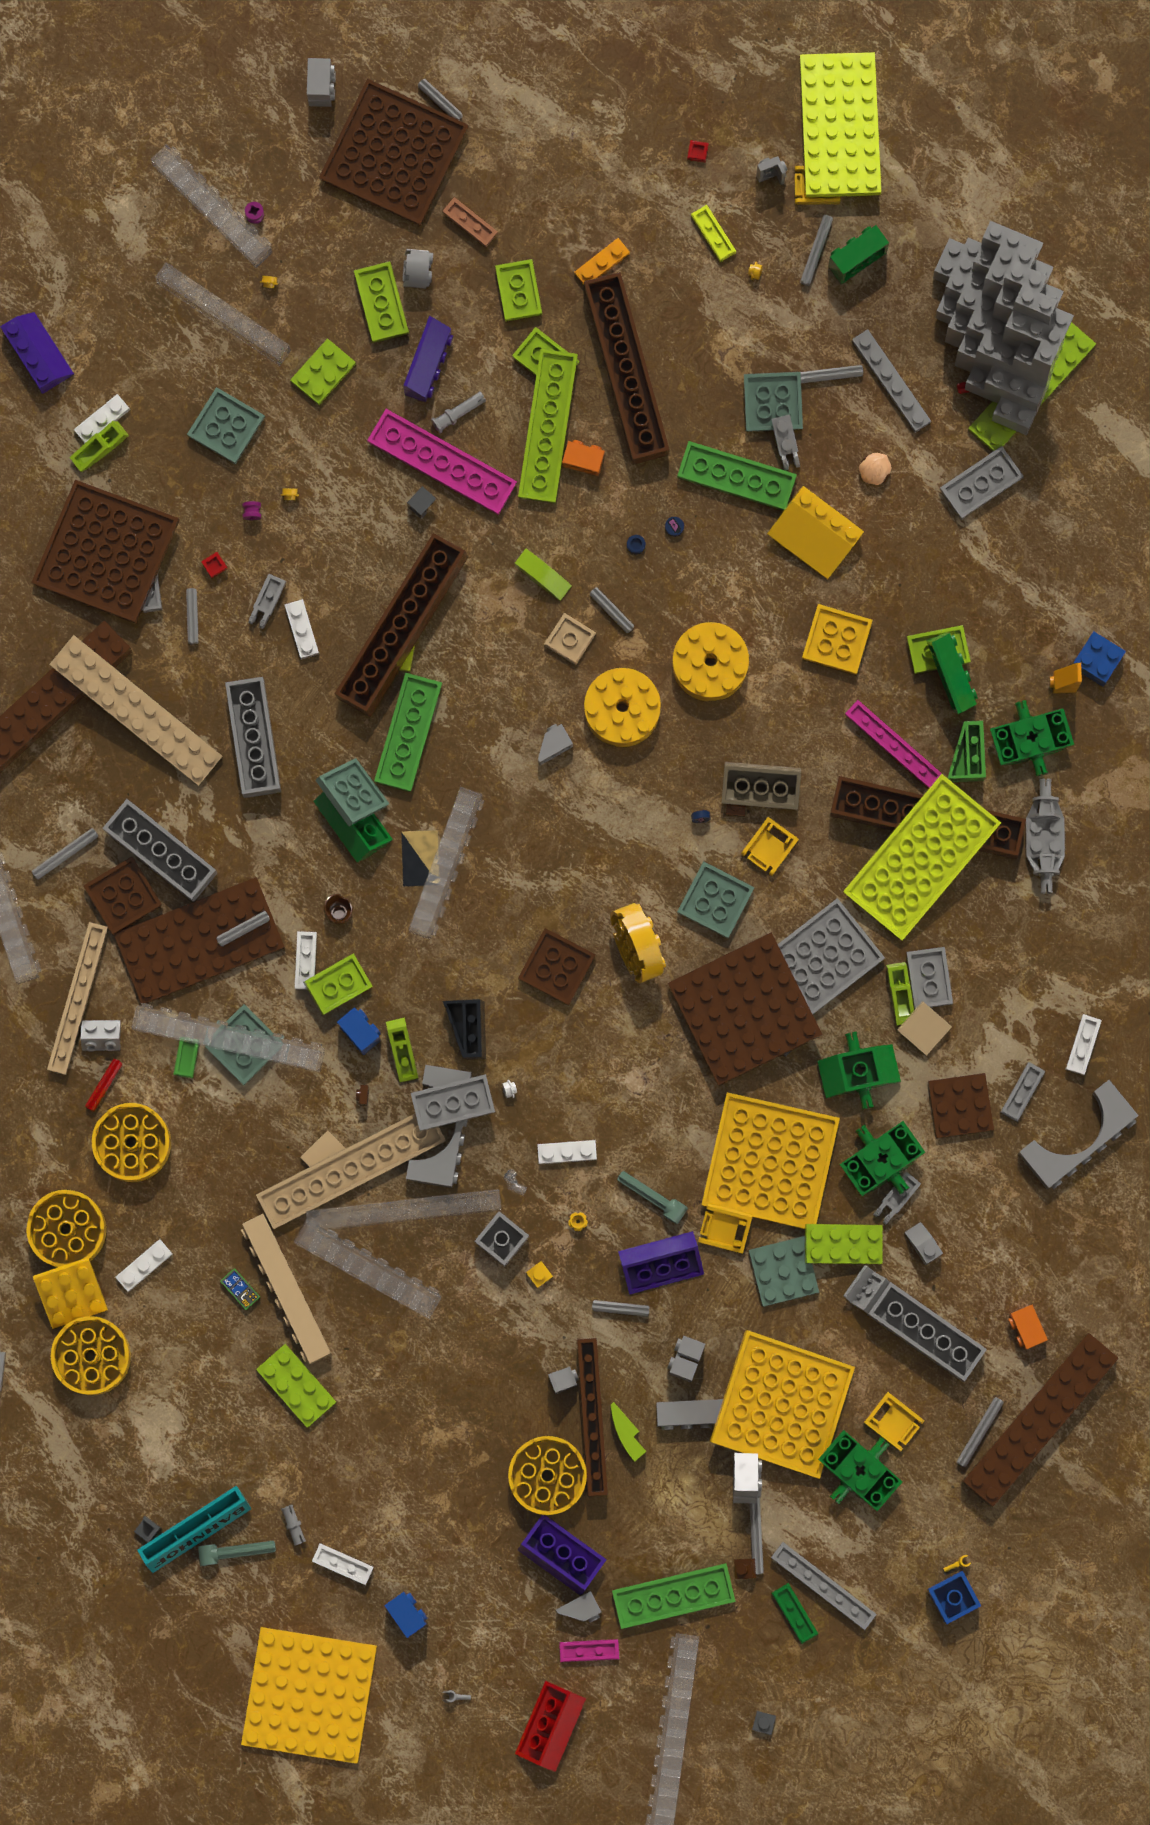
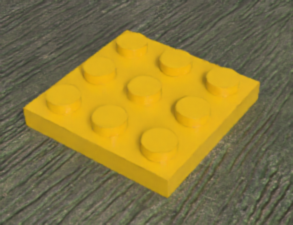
(837, 639)
(70, 1292)

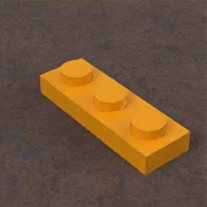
(602, 261)

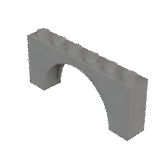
(1115, 1115)
(440, 1168)

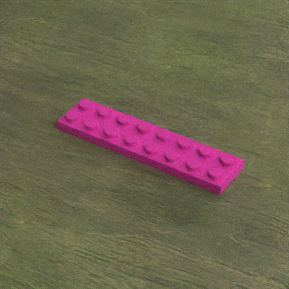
(442, 461)

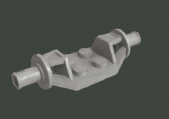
(1045, 836)

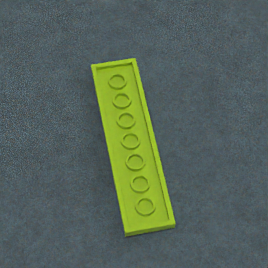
(1074, 350)
(547, 426)

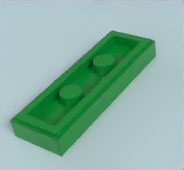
(795, 1613)

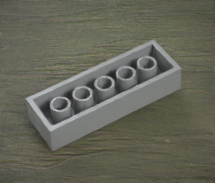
(253, 737)
(160, 850)
(926, 1332)

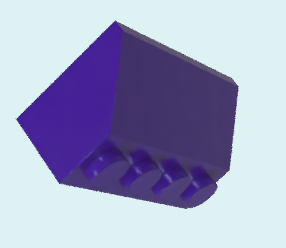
(37, 351)
(427, 360)
(661, 1262)
(561, 1554)

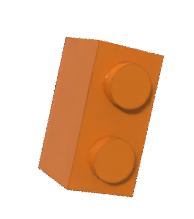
(583, 458)
(1028, 1327)

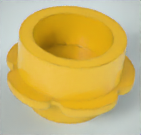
(755, 271)
(269, 282)
(289, 493)
(578, 1216)

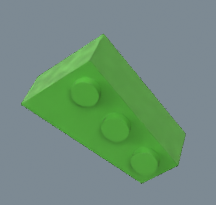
(969, 755)

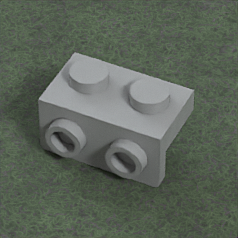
(772, 167)
(100, 1035)
(866, 1289)

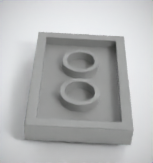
(929, 977)

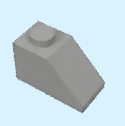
(554, 743)
(923, 1243)
(563, 1379)
(582, 1608)

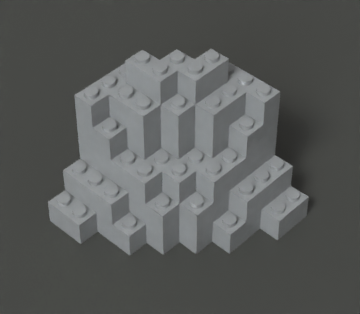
(1002, 320)

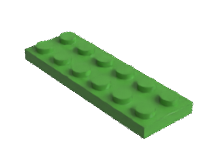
(736, 476)
(408, 732)
(673, 1596)

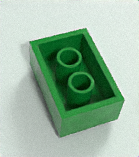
(858, 254)

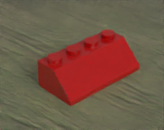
(550, 1726)

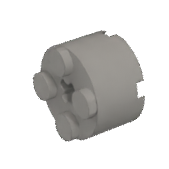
(416, 268)

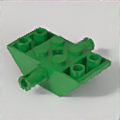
(1050, 735)
(839, 1072)
(896, 1145)
(876, 1483)

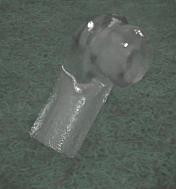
(512, 1184)

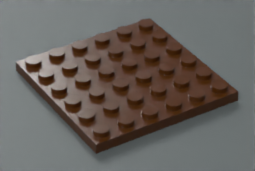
(393, 152)
(105, 551)
(745, 1009)

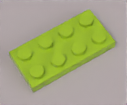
(381, 302)
(843, 1244)
(296, 1385)

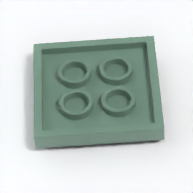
(772, 397)
(226, 425)
(352, 792)
(715, 900)
(242, 1066)
(783, 1272)

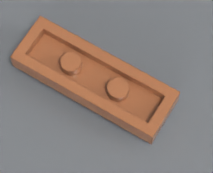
(470, 222)

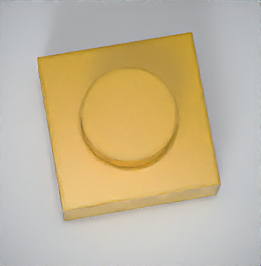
(539, 1274)

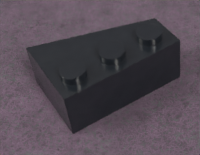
(469, 1026)

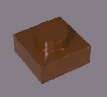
(735, 810)
(362, 1095)
(745, 1568)

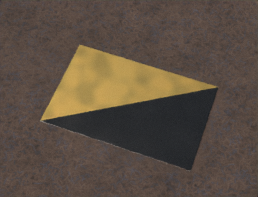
(418, 855)

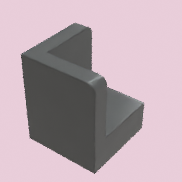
(421, 502)
(147, 1529)

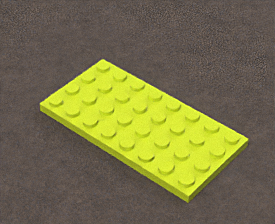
(840, 124)
(922, 857)

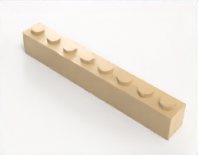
(286, 1288)

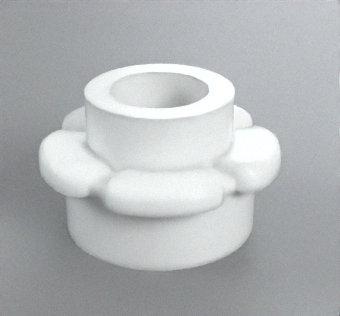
(509, 1089)

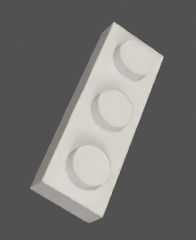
(111, 411)
(301, 629)
(305, 958)
(1083, 1044)
(567, 1152)
(144, 1265)
(342, 1564)

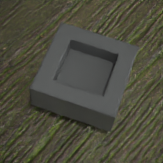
(764, 1722)

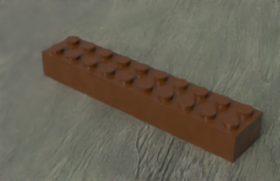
(626, 368)
(401, 625)
(52, 698)
(887, 807)
(1040, 1420)

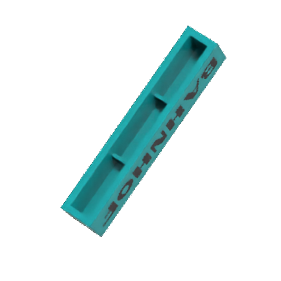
(194, 1529)

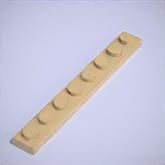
(77, 998)

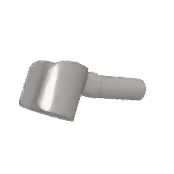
(452, 1696)

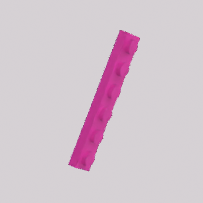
(893, 744)

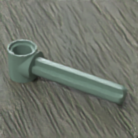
(672, 1209)
(211, 1554)

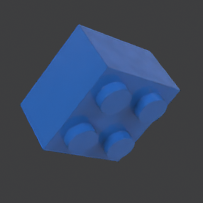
(1099, 658)
(359, 1031)
(953, 1597)
(406, 1614)

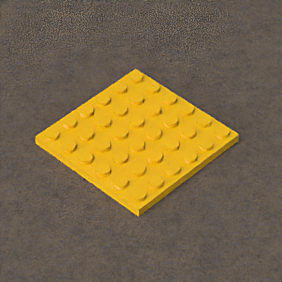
(770, 1161)
(782, 1404)
(309, 1695)

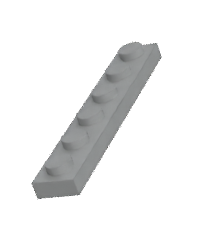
(891, 381)
(823, 1585)

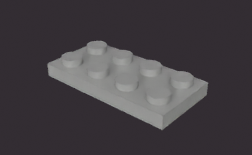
(981, 482)
(452, 1102)

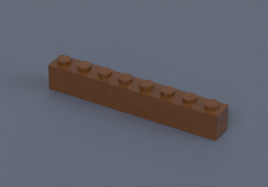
(592, 1417)

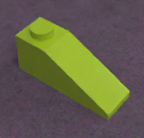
(402, 1049)

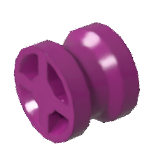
(255, 216)
(251, 510)

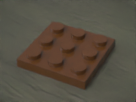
(122, 895)
(556, 966)
(960, 1105)

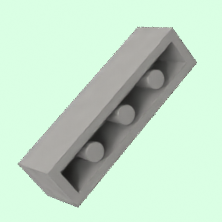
(687, 1413)

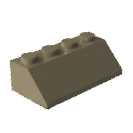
(761, 785)

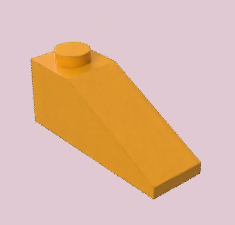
(1066, 679)

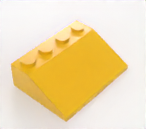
(815, 532)

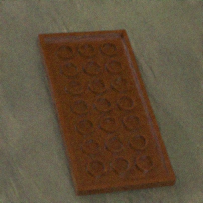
(183, 946)

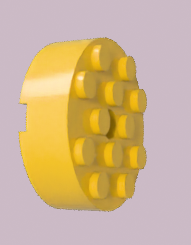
(714, 642)
(627, 688)
(637, 942)
(151, 1145)
(62, 1208)
(111, 1357)
(567, 1481)

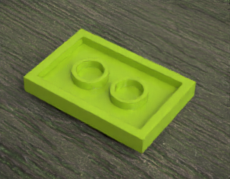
(518, 290)
(529, 350)
(323, 371)
(920, 653)
(337, 984)

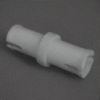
(293, 1525)

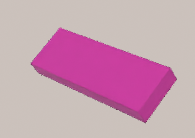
(589, 1650)

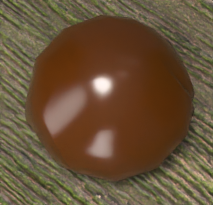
(337, 909)

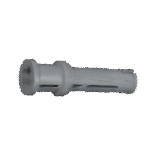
(450, 416)

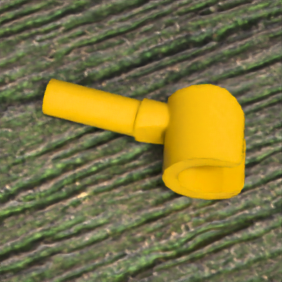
(957, 1564)

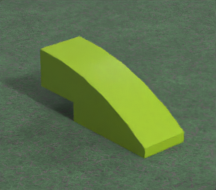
(99, 446)
(542, 574)
(900, 991)
(626, 1433)

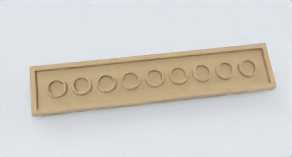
(135, 710)
(347, 1170)

